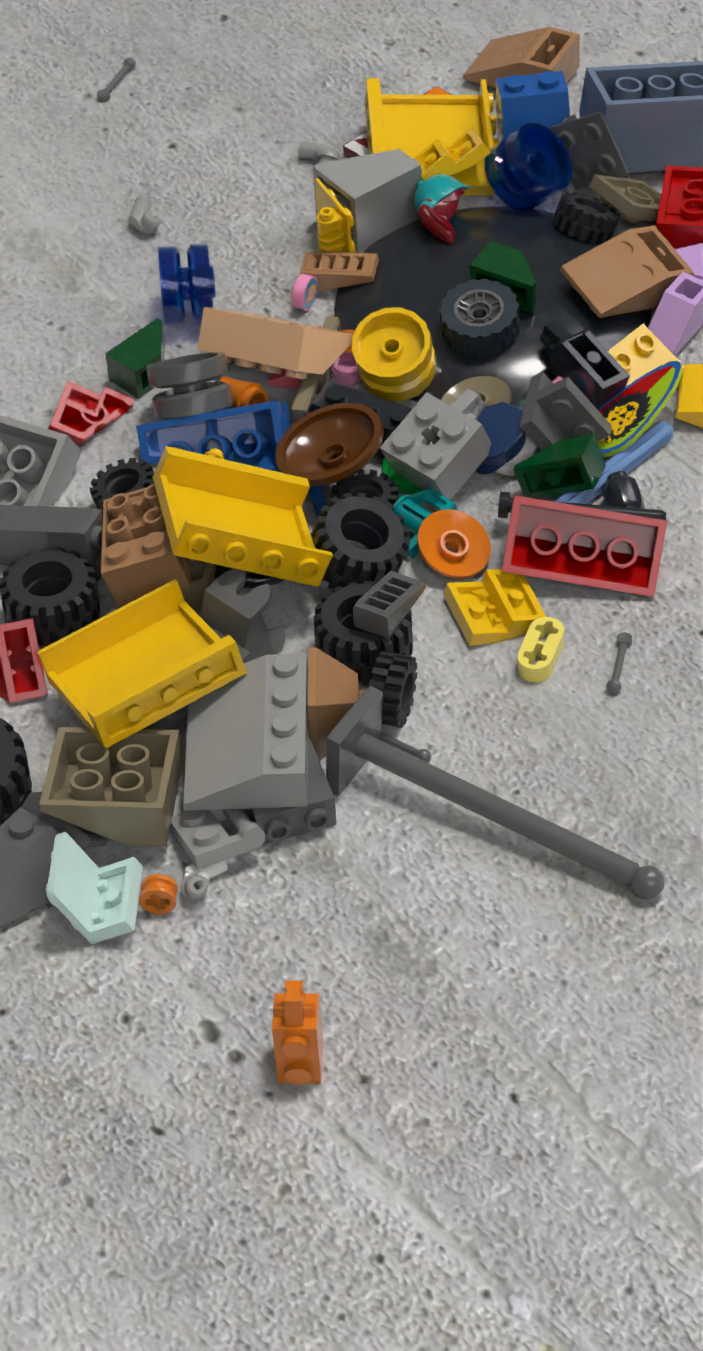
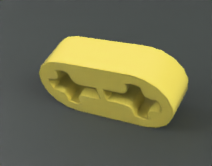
(534, 647)

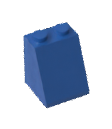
(531, 99)

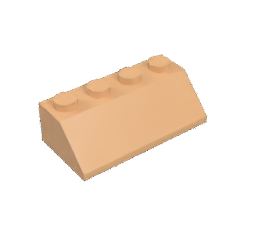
(271, 342)

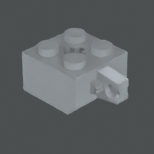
(439, 443)

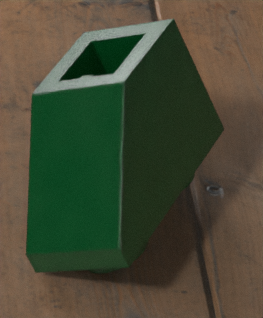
(129, 359)

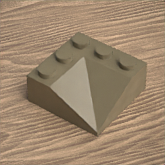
(115, 790)

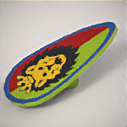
(637, 407)

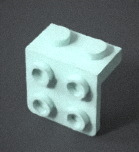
(94, 899)

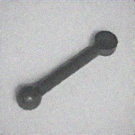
(104, 94)
(624, 641)
(422, 754)

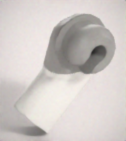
(195, 881)

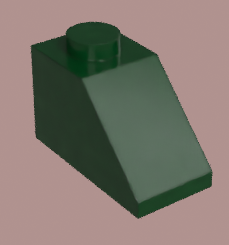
(508, 267)
(561, 468)

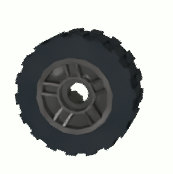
(479, 317)

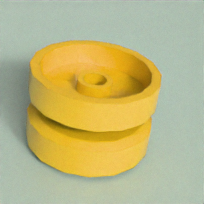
(394, 354)

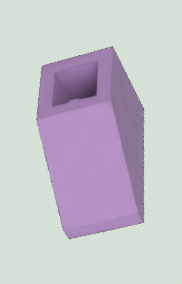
(679, 312)

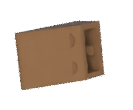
(527, 55)
(626, 272)
(137, 547)

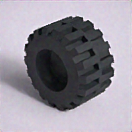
(364, 522)
(53, 590)
(351, 645)

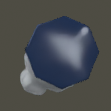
(508, 440)

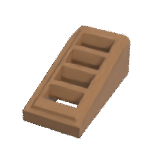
(339, 268)

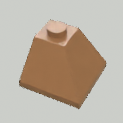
(331, 694)

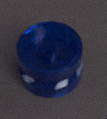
(528, 167)
(185, 283)

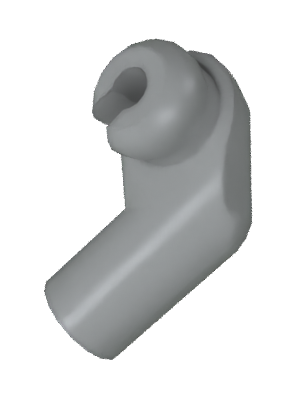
(317, 152)
(141, 216)

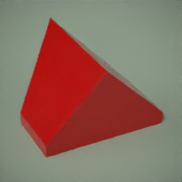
(20, 665)

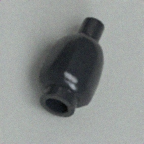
(623, 491)

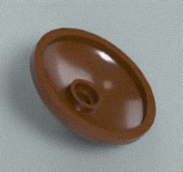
(330, 443)

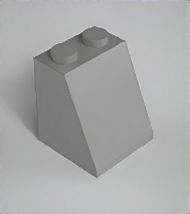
(375, 190)

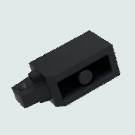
(584, 362)

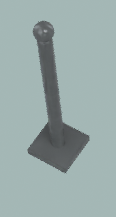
(359, 740)

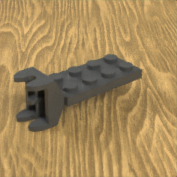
(233, 616)

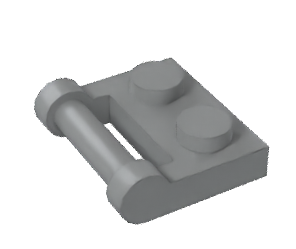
(207, 840)

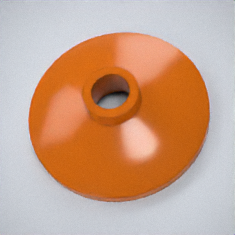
(459, 533)

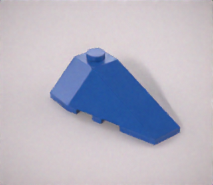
(242, 434)

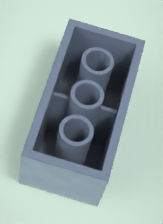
(650, 112)

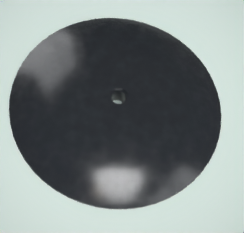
(420, 269)

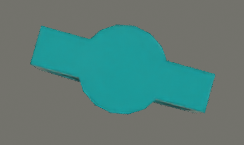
(415, 514)

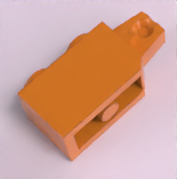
(297, 1035)

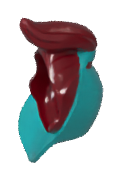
(436, 204)

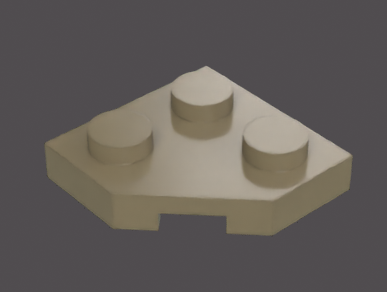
(632, 197)

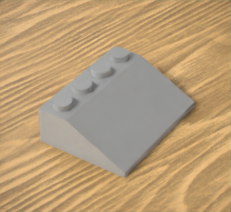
(34, 463)
(251, 739)

